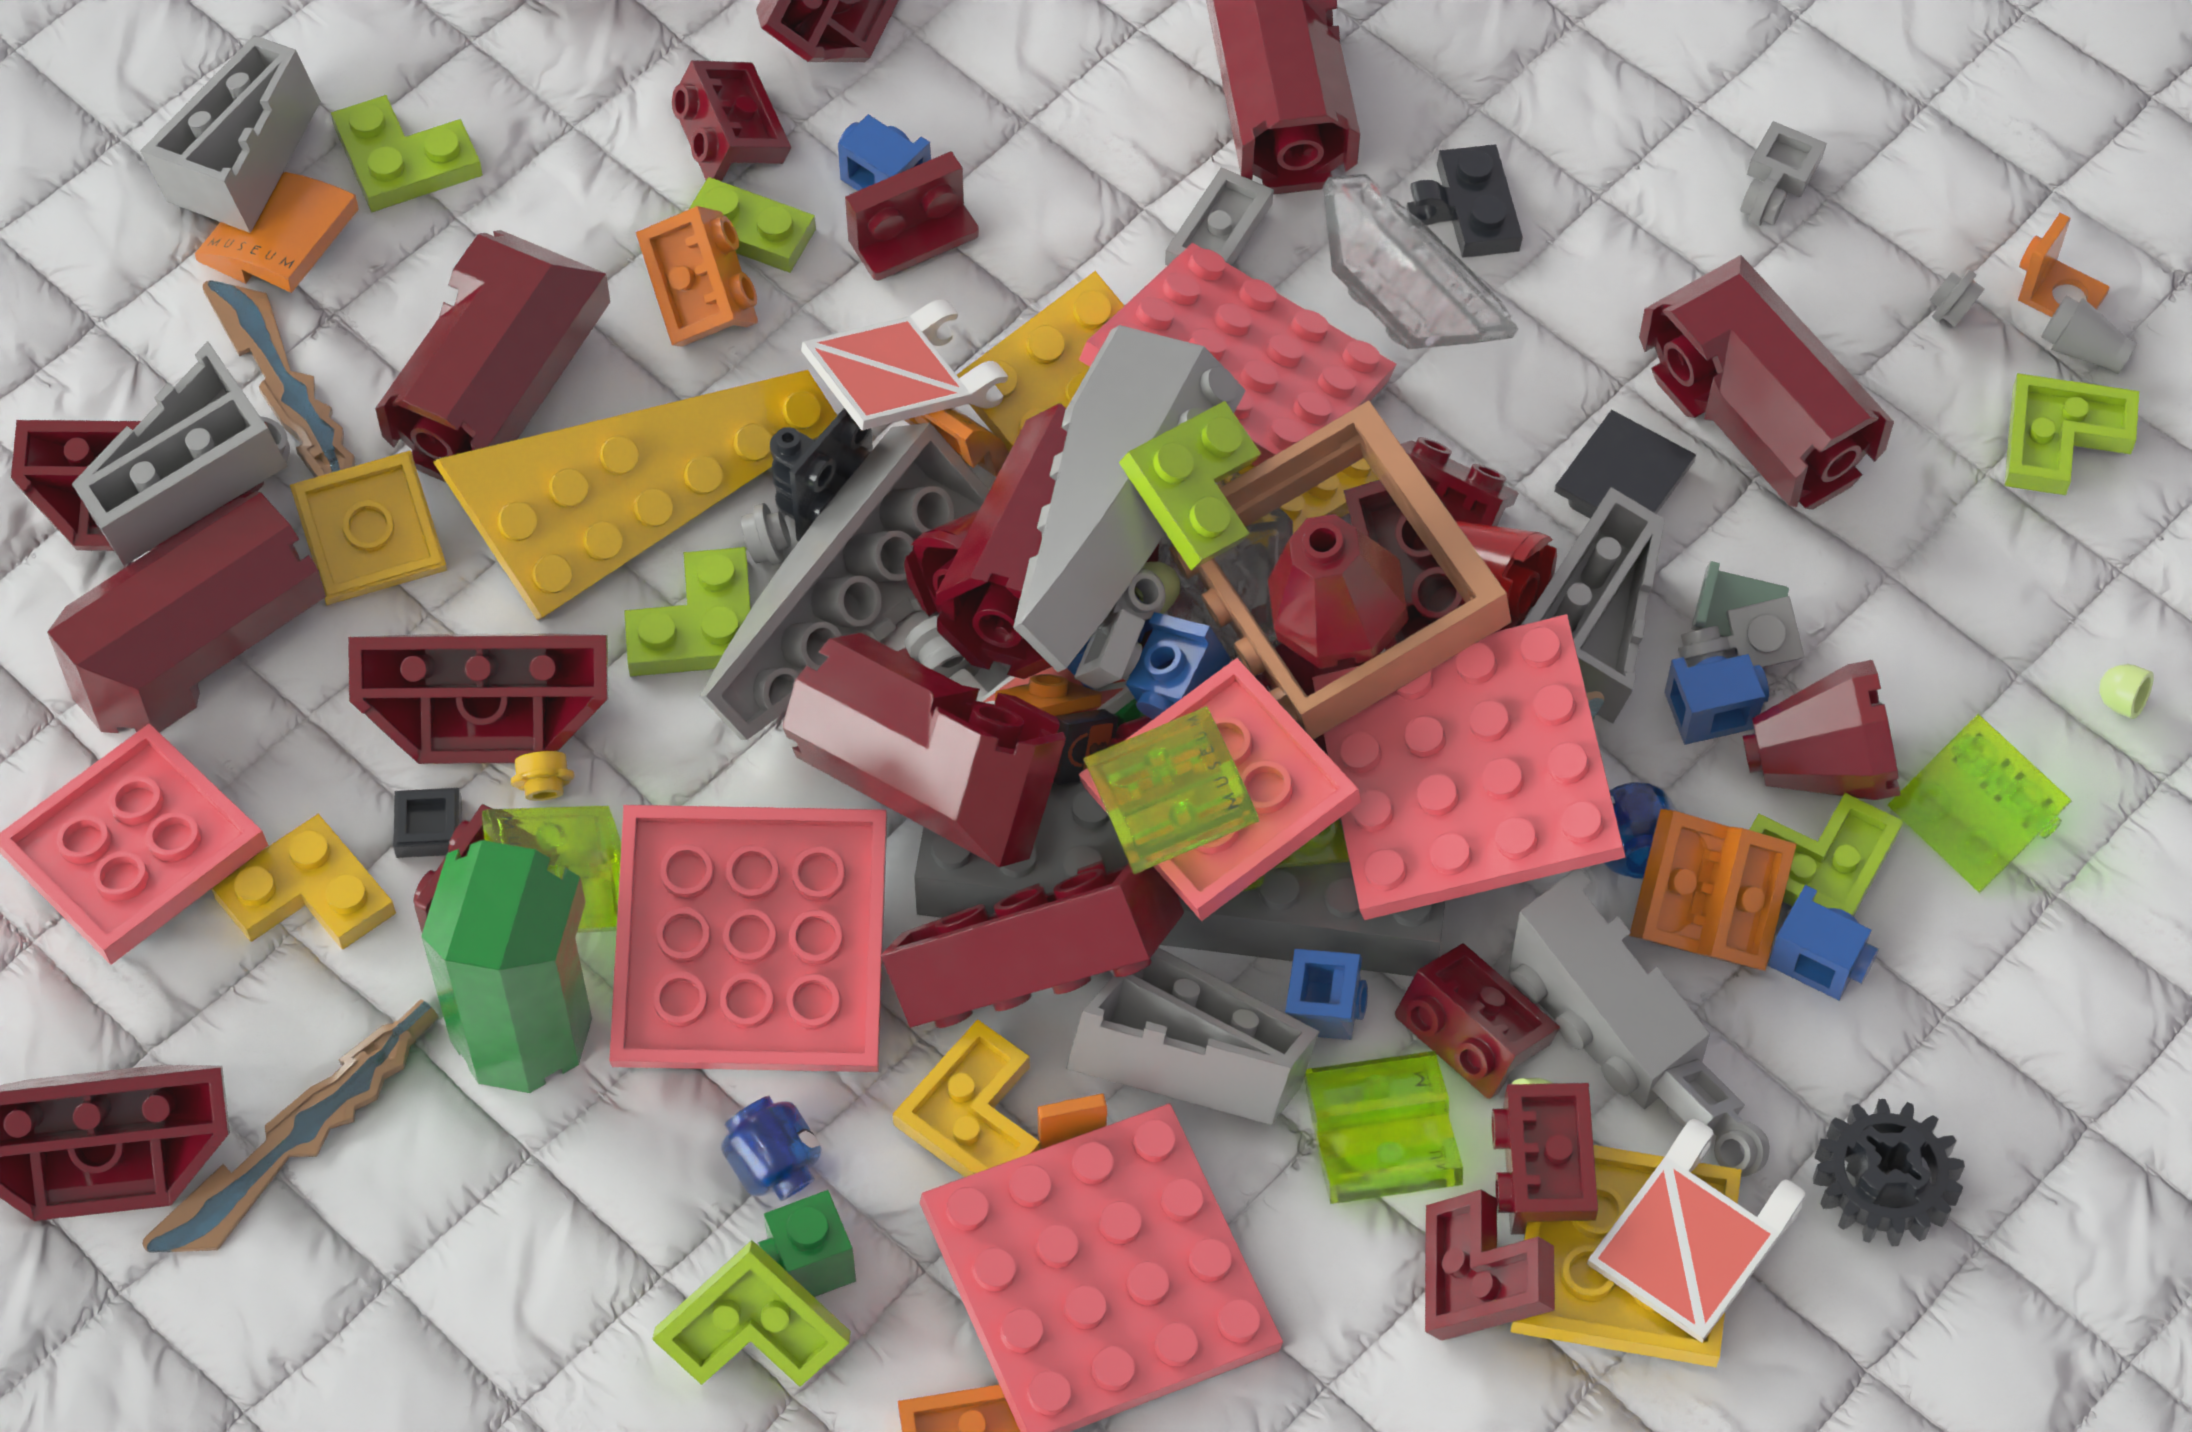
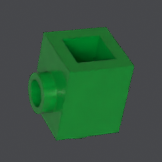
(810, 1243)

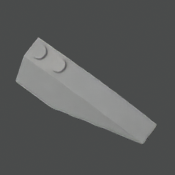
(1097, 522)
(843, 573)

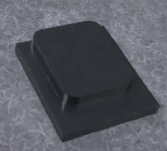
(1627, 459)

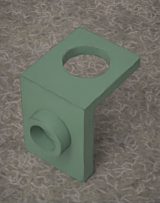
(1729, 591)

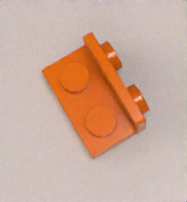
(697, 274)

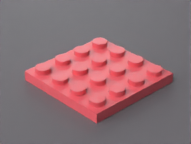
(1285, 357)
(1476, 774)
(749, 938)
(1100, 1273)

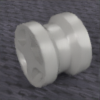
(933, 651)

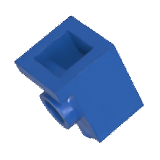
(876, 151)
(1174, 663)
(1715, 696)
(1822, 947)
(1327, 992)

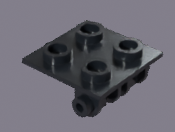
(813, 471)

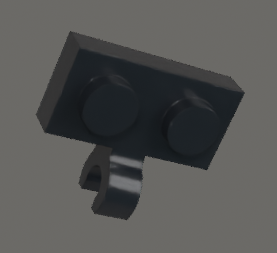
(1474, 198)

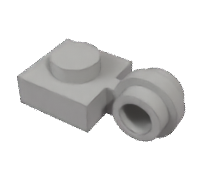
(1784, 162)
(1761, 630)
(1114, 645)
(1698, 1093)

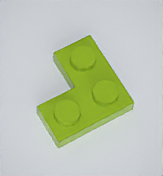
(397, 166)
(764, 227)
(2054, 417)
(1179, 481)
(695, 633)
(1844, 856)
(756, 1304)

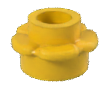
(542, 775)

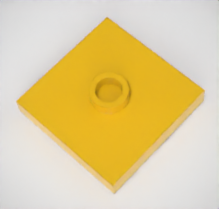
(368, 527)

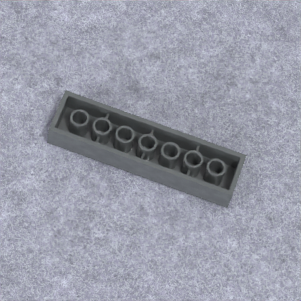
(1290, 911)

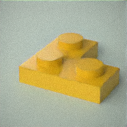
(306, 870)
(955, 1104)

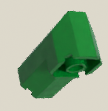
(509, 964)

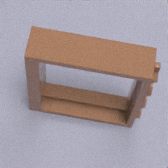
(1294, 472)

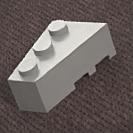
(235, 135)
(180, 461)
(1606, 595)
(1600, 992)
(1193, 1041)

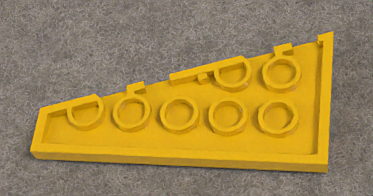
(603, 491)

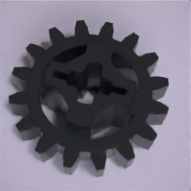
(1905, 1195)

